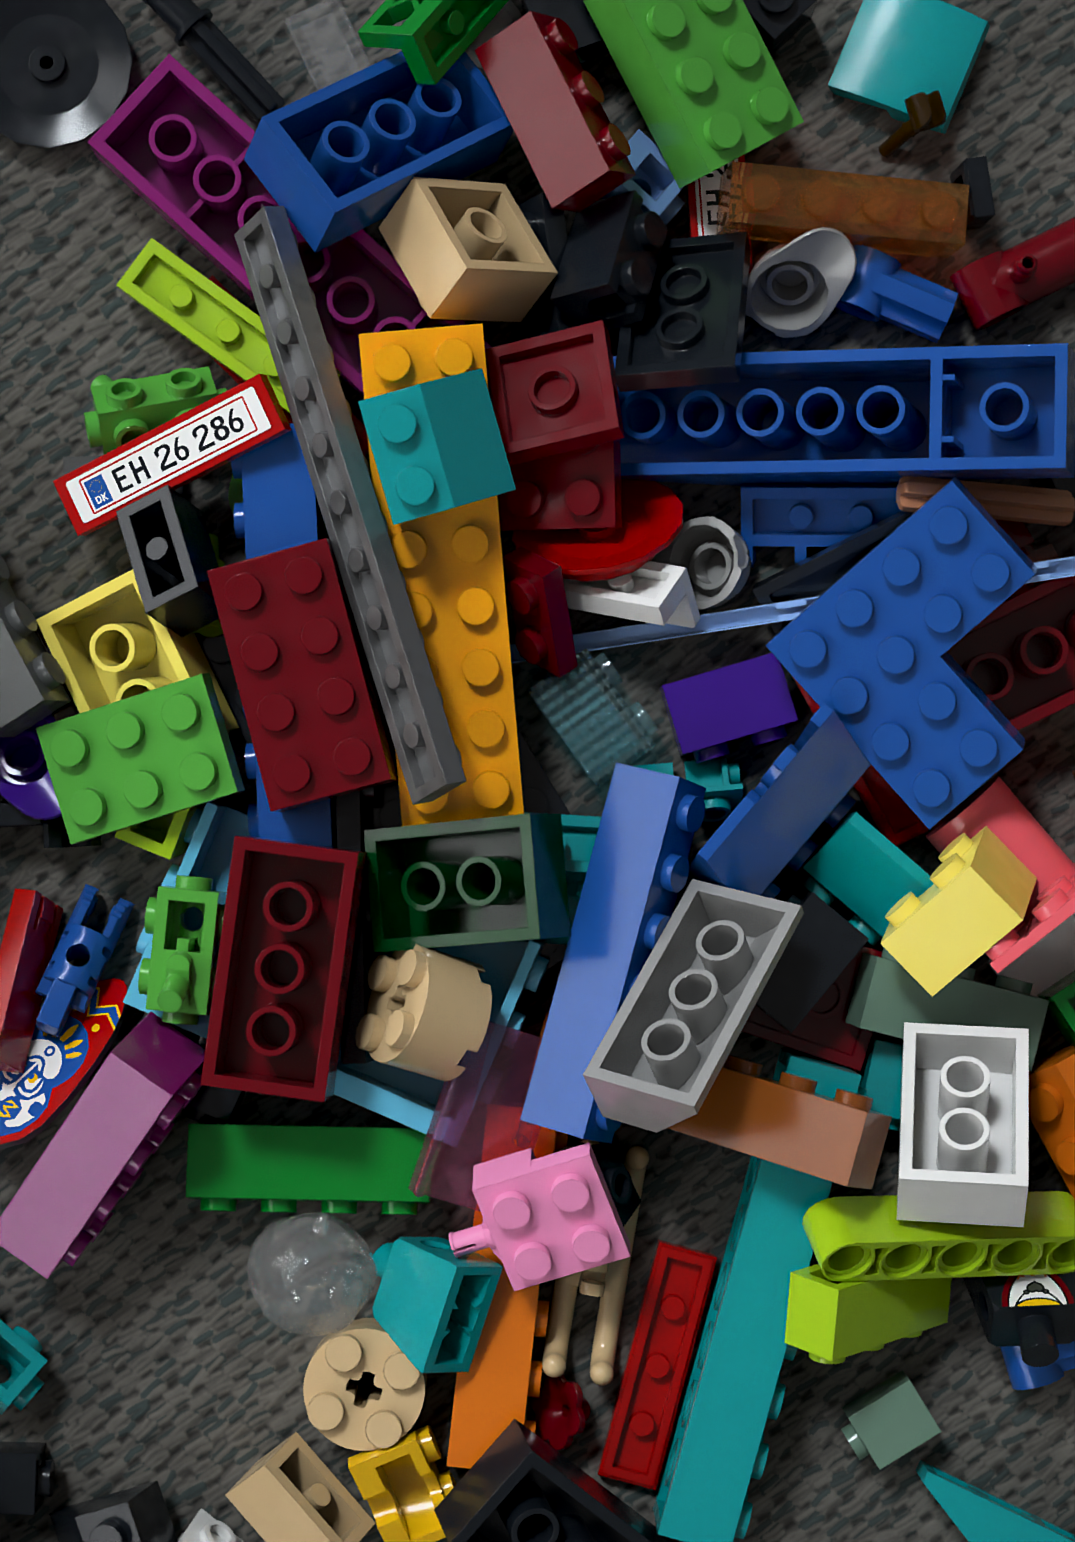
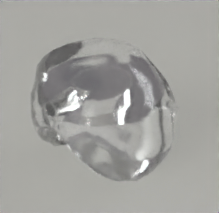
(311, 1273)

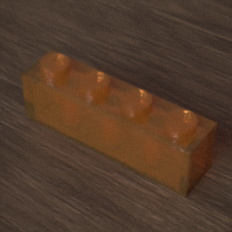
(867, 209)

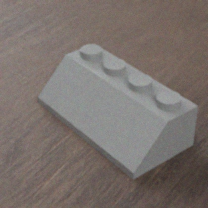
(689, 1005)

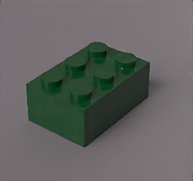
(467, 882)

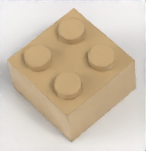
(467, 250)

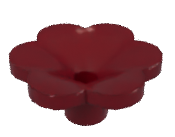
(560, 1411)

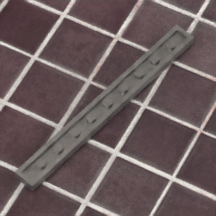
(349, 506)

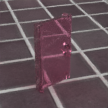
(478, 1116)

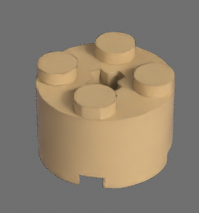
(424, 1011)
(358, 1419)

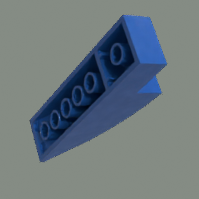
(861, 418)

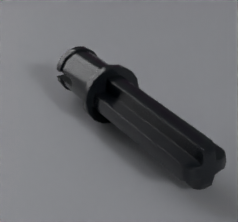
(219, 55)

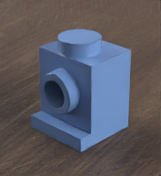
(652, 179)

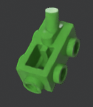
(135, 406)
(182, 961)

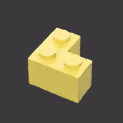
(971, 906)

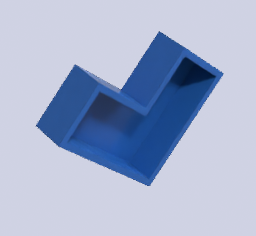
(882, 659)

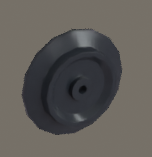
(86, 77)

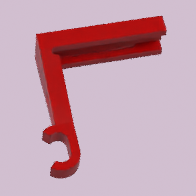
(23, 960)

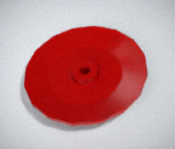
(649, 524)

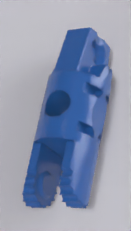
(72, 986)

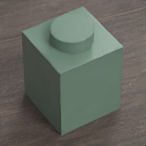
(888, 1421)

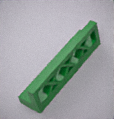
(432, 34)

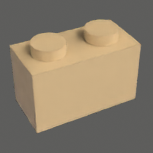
(297, 1498)

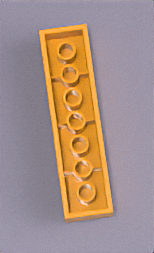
(455, 593)

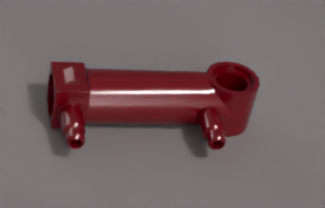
(1018, 276)

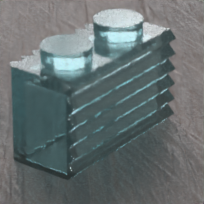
(594, 717)

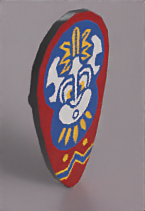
(59, 1065)

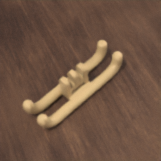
(604, 1281)

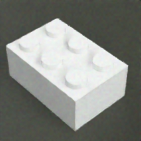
(964, 1125)

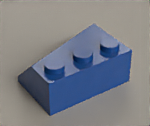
(784, 810)

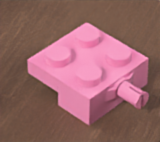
(544, 1216)

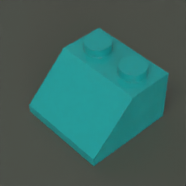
(437, 445)
(862, 874)

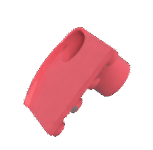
(1021, 833)

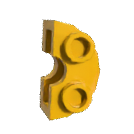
(404, 1487)

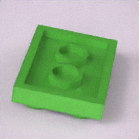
(140, 758)

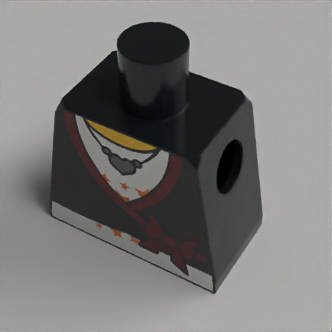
(1026, 1312)

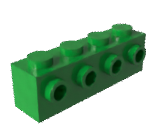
(303, 1166)

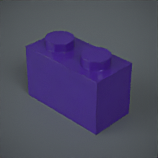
(728, 706)

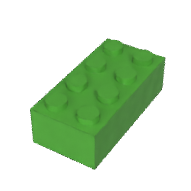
(697, 78)

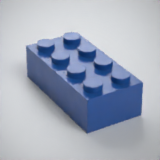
(358, 143)

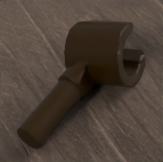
(924, 114)

